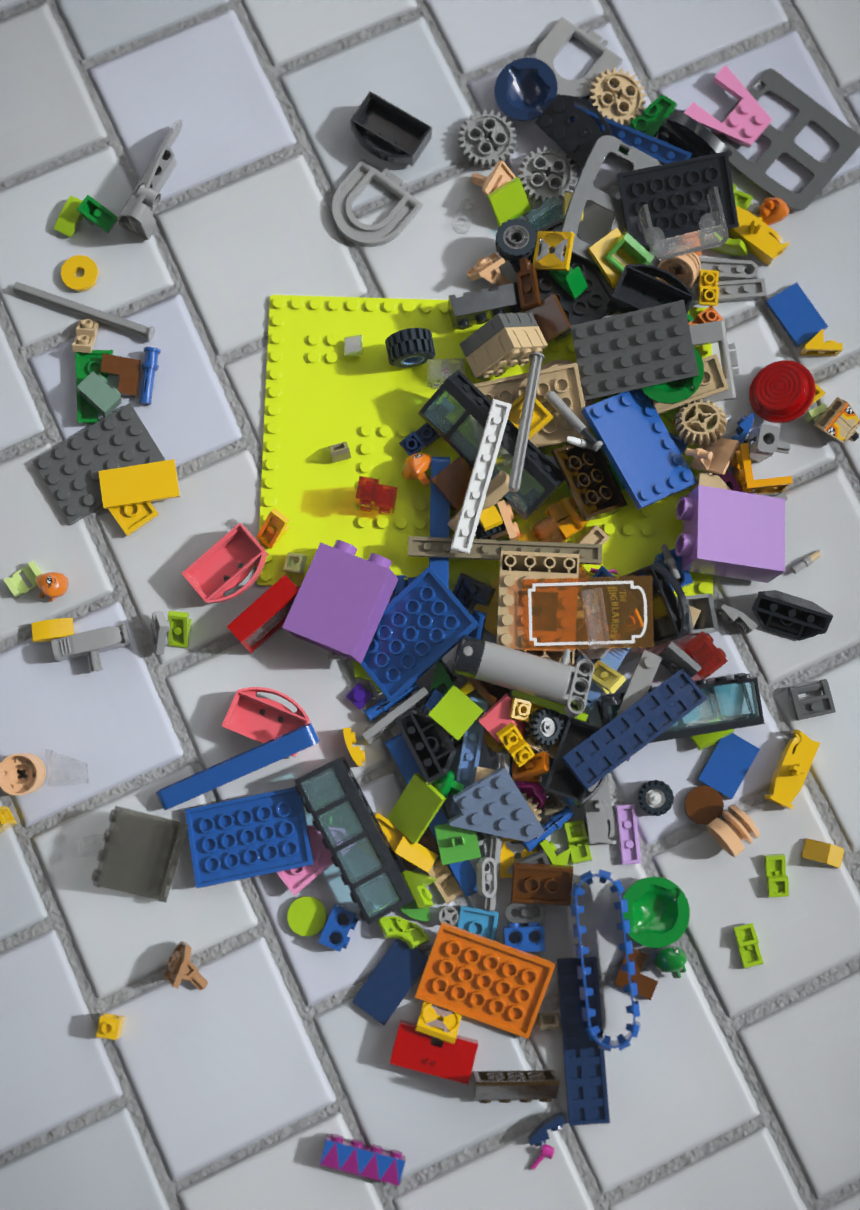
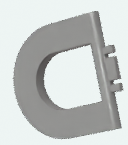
(556, 41)
(378, 233)
(716, 333)

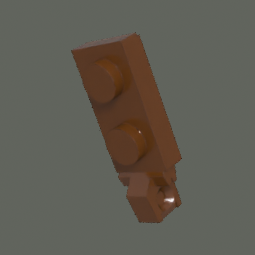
(528, 285)

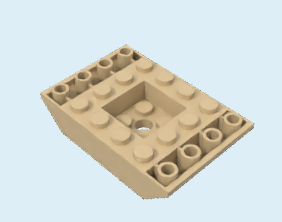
(527, 565)

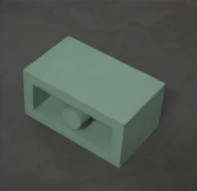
(99, 394)

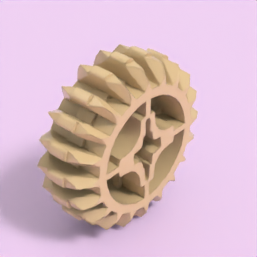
(704, 417)

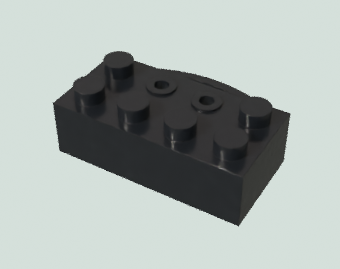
(389, 130)
(569, 135)
(690, 136)
(635, 279)
(667, 618)
(561, 782)

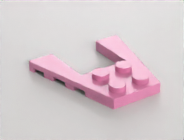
(744, 122)

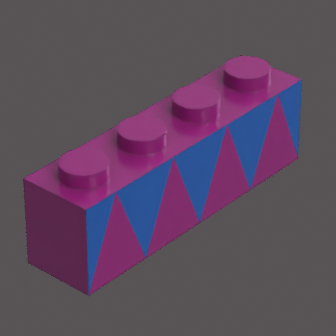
(363, 1159)

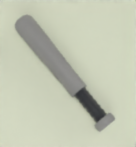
(558, 404)

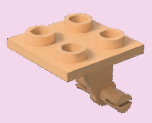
(714, 457)

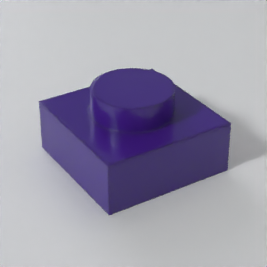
(359, 696)

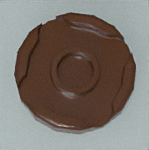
(703, 805)

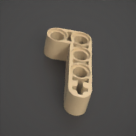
(497, 489)

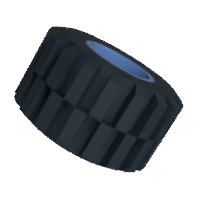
(410, 347)

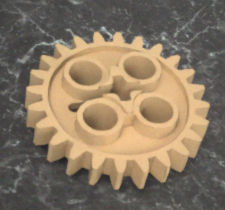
(623, 83)

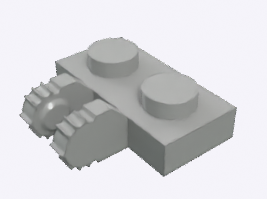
(159, 628)

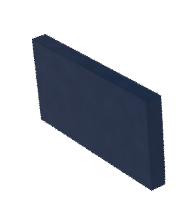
(390, 981)

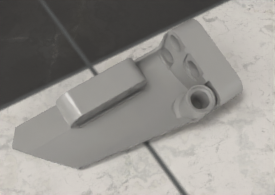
(135, 214)

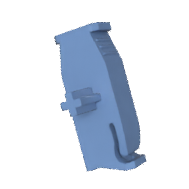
(612, 659)

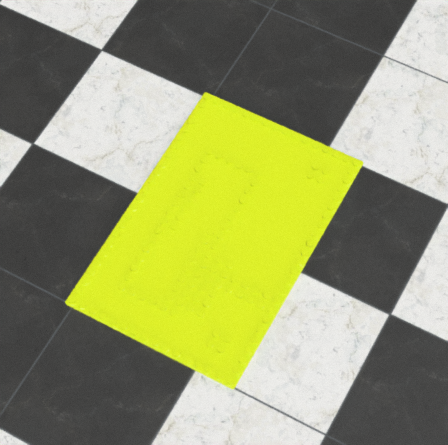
(331, 398)

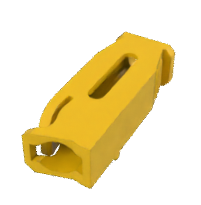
(758, 237)
(792, 769)

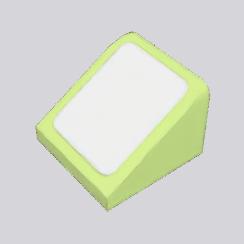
(353, 346)

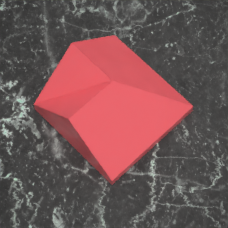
(498, 717)

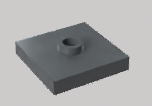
(675, 659)

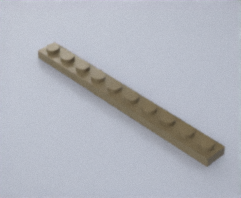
(491, 549)

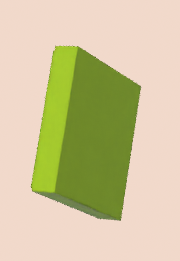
(509, 201)
(455, 712)

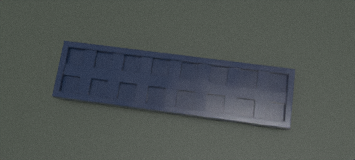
(633, 729)
(582, 1058)

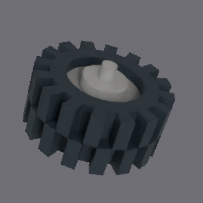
(544, 726)

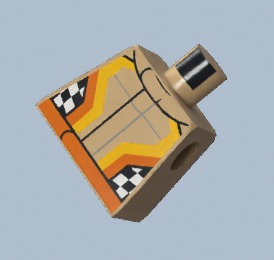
(839, 421)

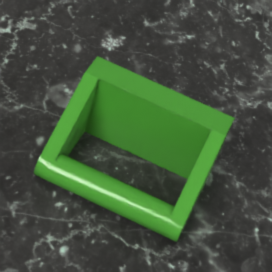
(631, 247)

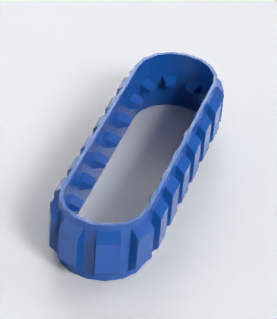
(592, 1032)

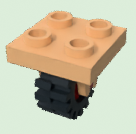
(501, 531)

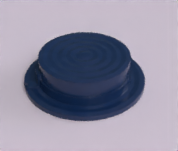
(525, 88)

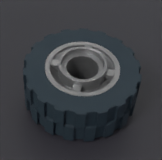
(518, 230)

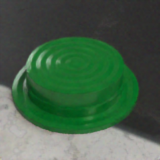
(679, 390)
(656, 912)

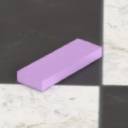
(628, 834)

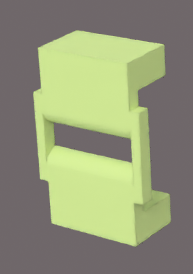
(16, 583)

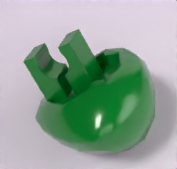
(448, 785)
(671, 960)

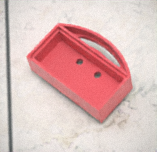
(223, 560)
(246, 719)

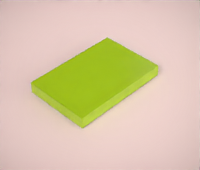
(416, 808)

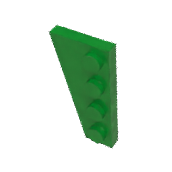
(652, 118)
(86, 364)

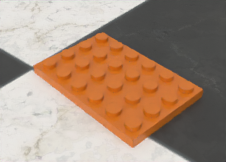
(485, 980)

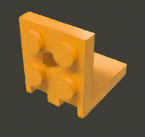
(744, 475)

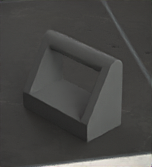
(707, 618)

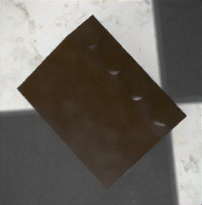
(589, 481)
(516, 1085)

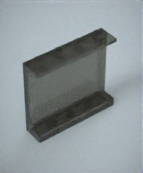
(139, 853)

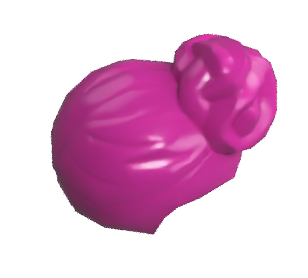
(532, 789)

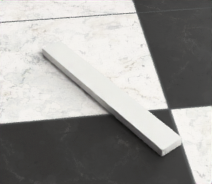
(480, 476)

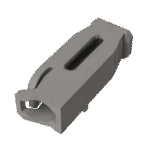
(766, 443)
(91, 644)
(599, 816)

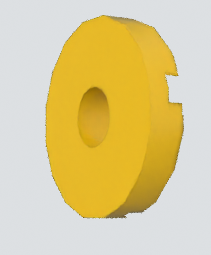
(76, 263)

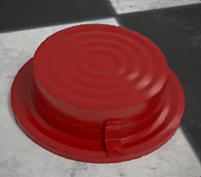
(782, 391)

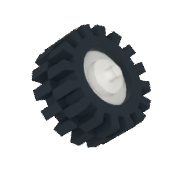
(655, 797)

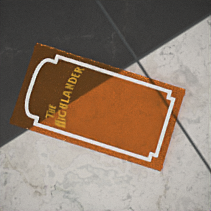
(557, 619)

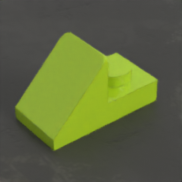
(179, 629)
(550, 849)
(417, 883)

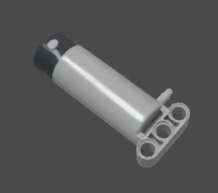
(525, 672)

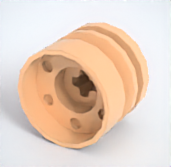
(690, 268)
(11, 775)
(736, 827)

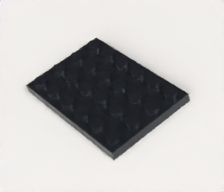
(676, 195)
(590, 304)

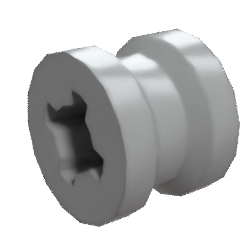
(450, 914)

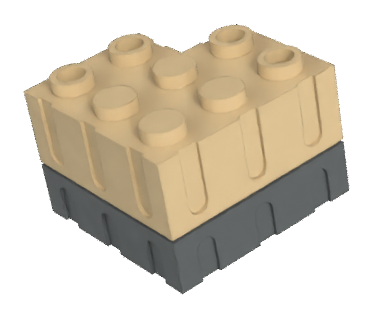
(503, 344)

